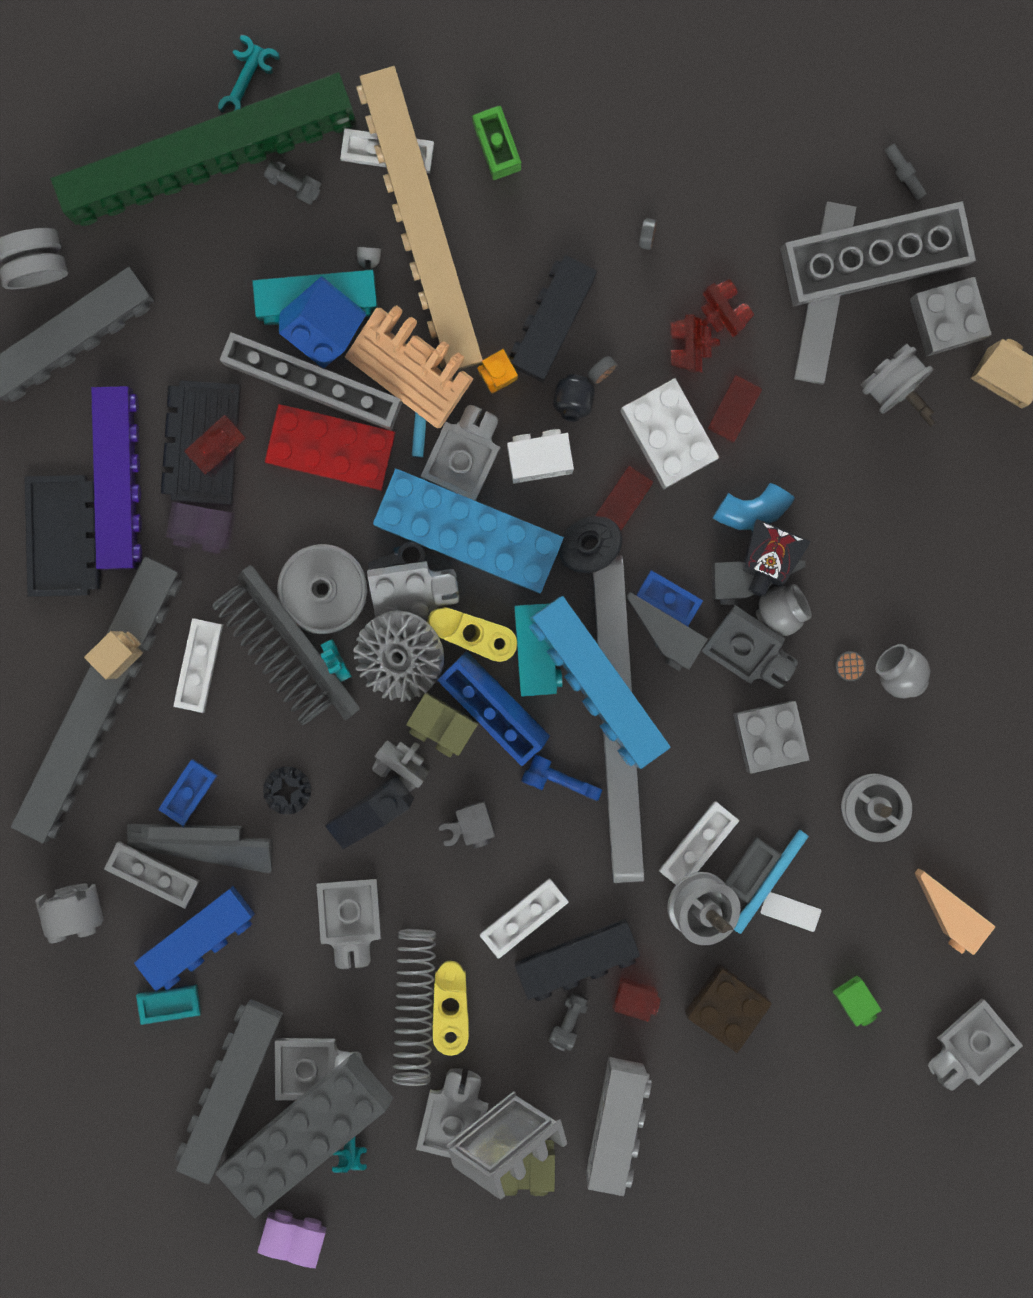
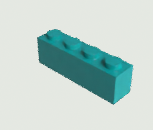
(277, 293)

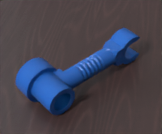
(541, 771)

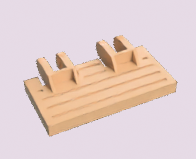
(410, 368)

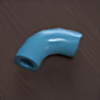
(743, 513)

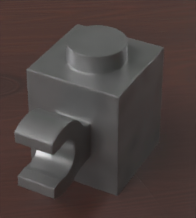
(473, 824)

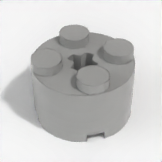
(70, 912)

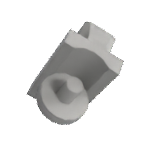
(403, 761)

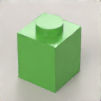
(857, 1001)

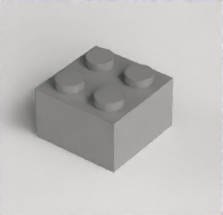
(950, 316)
(771, 736)

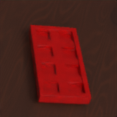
(330, 447)

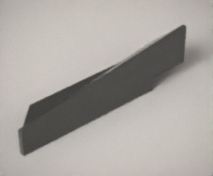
(203, 843)

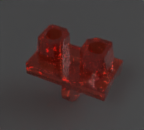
(732, 319)
(696, 340)
(215, 444)

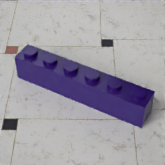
(115, 478)

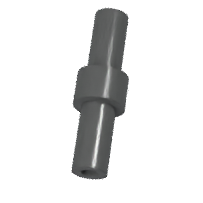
(905, 172)

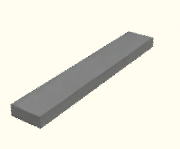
(821, 314)

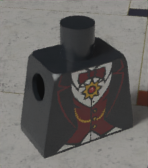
(771, 556)

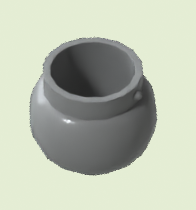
(784, 609)
(903, 671)

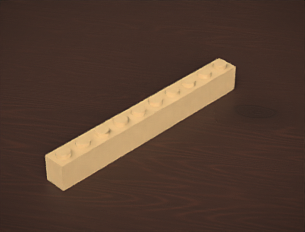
(419, 215)

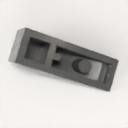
(732, 583)
(670, 636)

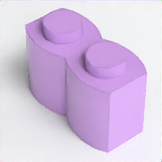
(292, 1239)

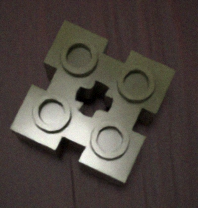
(441, 724)
(538, 1176)

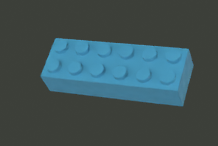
(468, 531)
(599, 682)

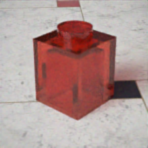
(636, 1000)

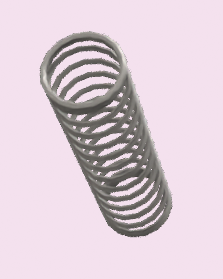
(415, 1078)

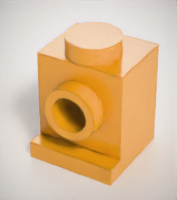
(497, 371)

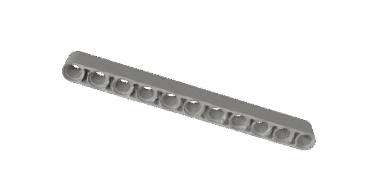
(620, 777)

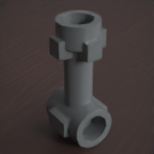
(306, 189)
(563, 1037)

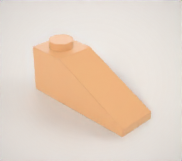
(956, 918)

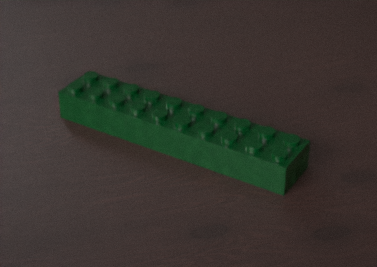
(204, 150)

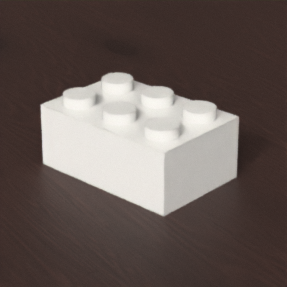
(669, 433)

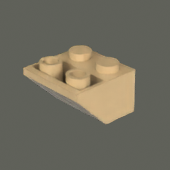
(1007, 372)

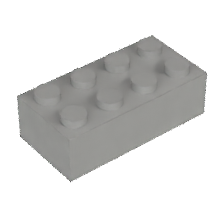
(616, 1127)

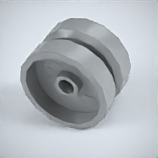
(31, 258)

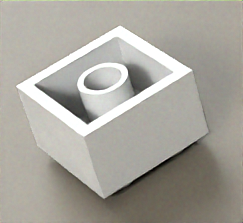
(540, 456)

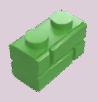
(496, 142)

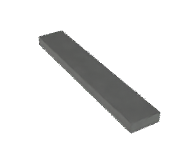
(298, 642)

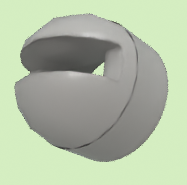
(372, 254)

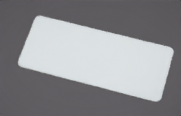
(791, 911)

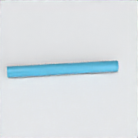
(770, 881)

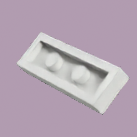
(359, 148)
(198, 665)
(699, 843)
(524, 918)

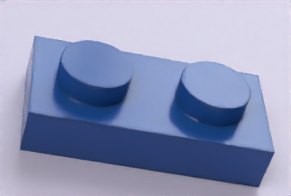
(669, 598)
(187, 792)

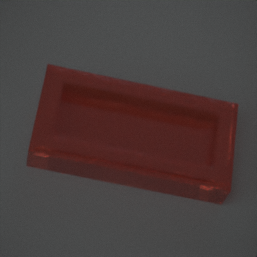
(734, 409)
(625, 497)

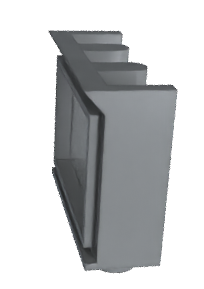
(502, 1140)

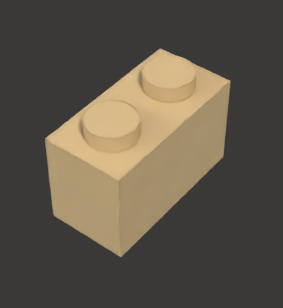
(114, 654)

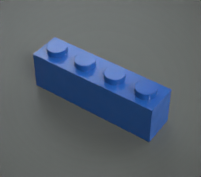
(494, 708)
(195, 938)

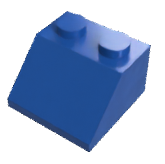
(321, 322)

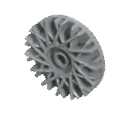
(345, 584)
(399, 655)

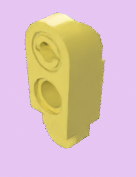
(450, 626)
(450, 983)

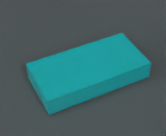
(168, 1004)

